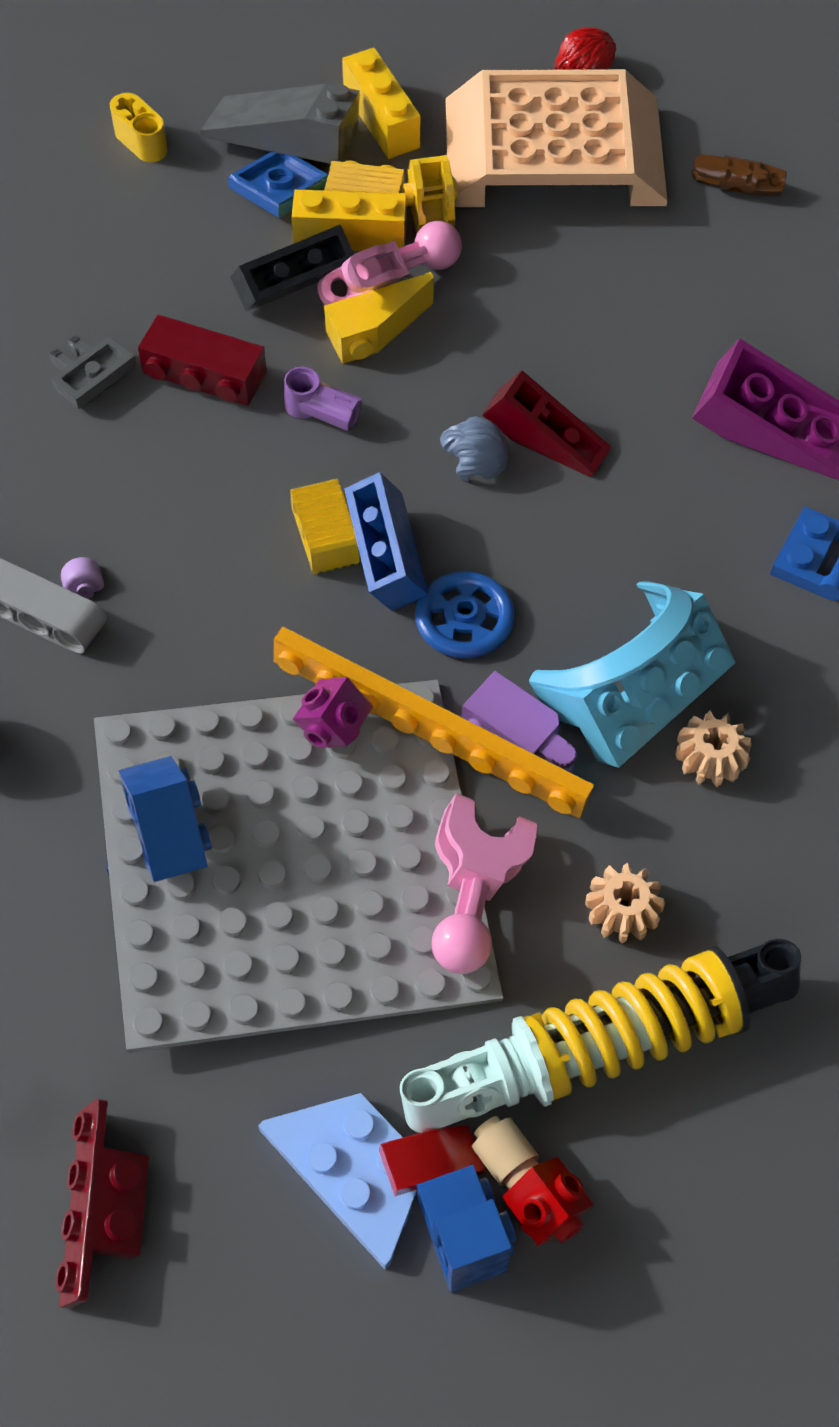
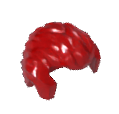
(586, 50)

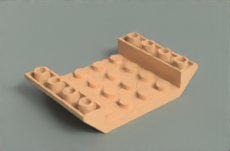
(555, 132)

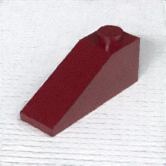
(544, 425)

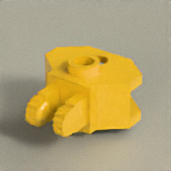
(431, 191)

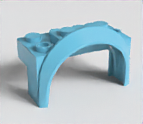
(658, 670)

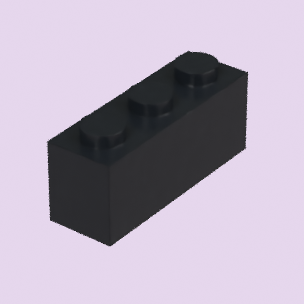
(291, 268)

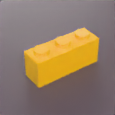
(382, 103)
(364, 216)

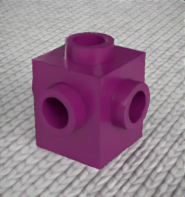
(332, 713)

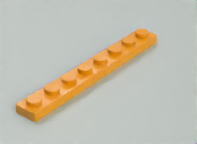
(440, 727)

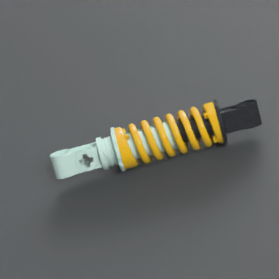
(602, 1032)

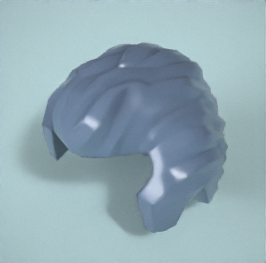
(479, 447)

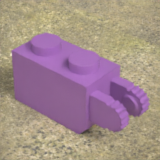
(520, 719)

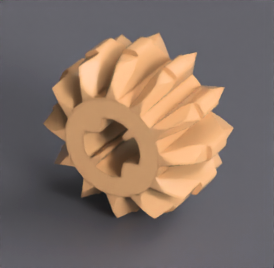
(713, 749)
(642, 907)

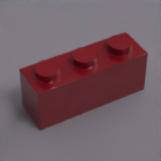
(202, 360)

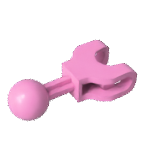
(435, 247)
(477, 868)

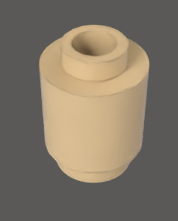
(504, 1150)

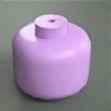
(82, 576)

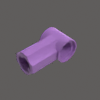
(310, 397)

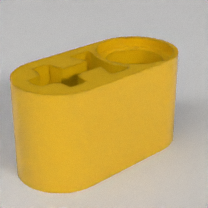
(138, 127)

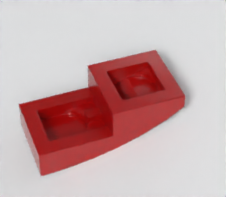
(428, 1156)

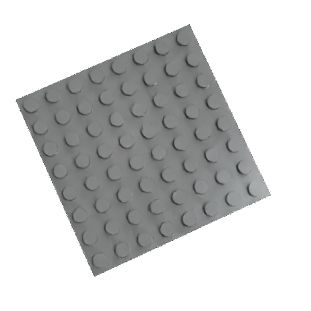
(312, 881)

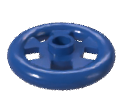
(483, 640)

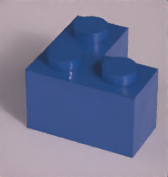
(162, 808)
(466, 1227)

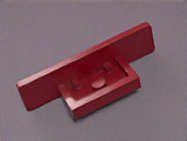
(104, 1204)

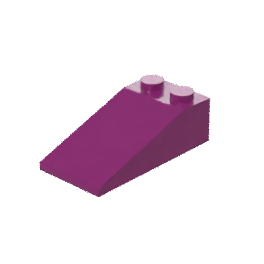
(771, 410)

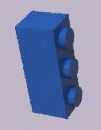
(385, 542)

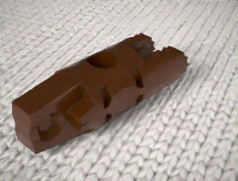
(739, 175)

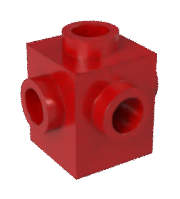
(549, 1202)

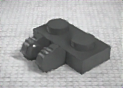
(92, 370)

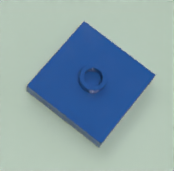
(273, 179)

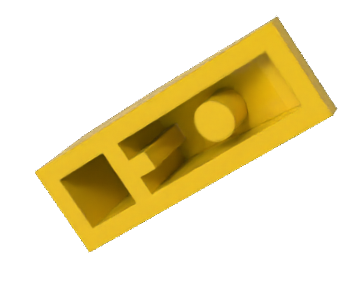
(374, 318)

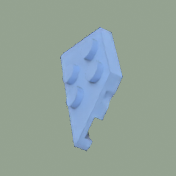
(339, 1158)

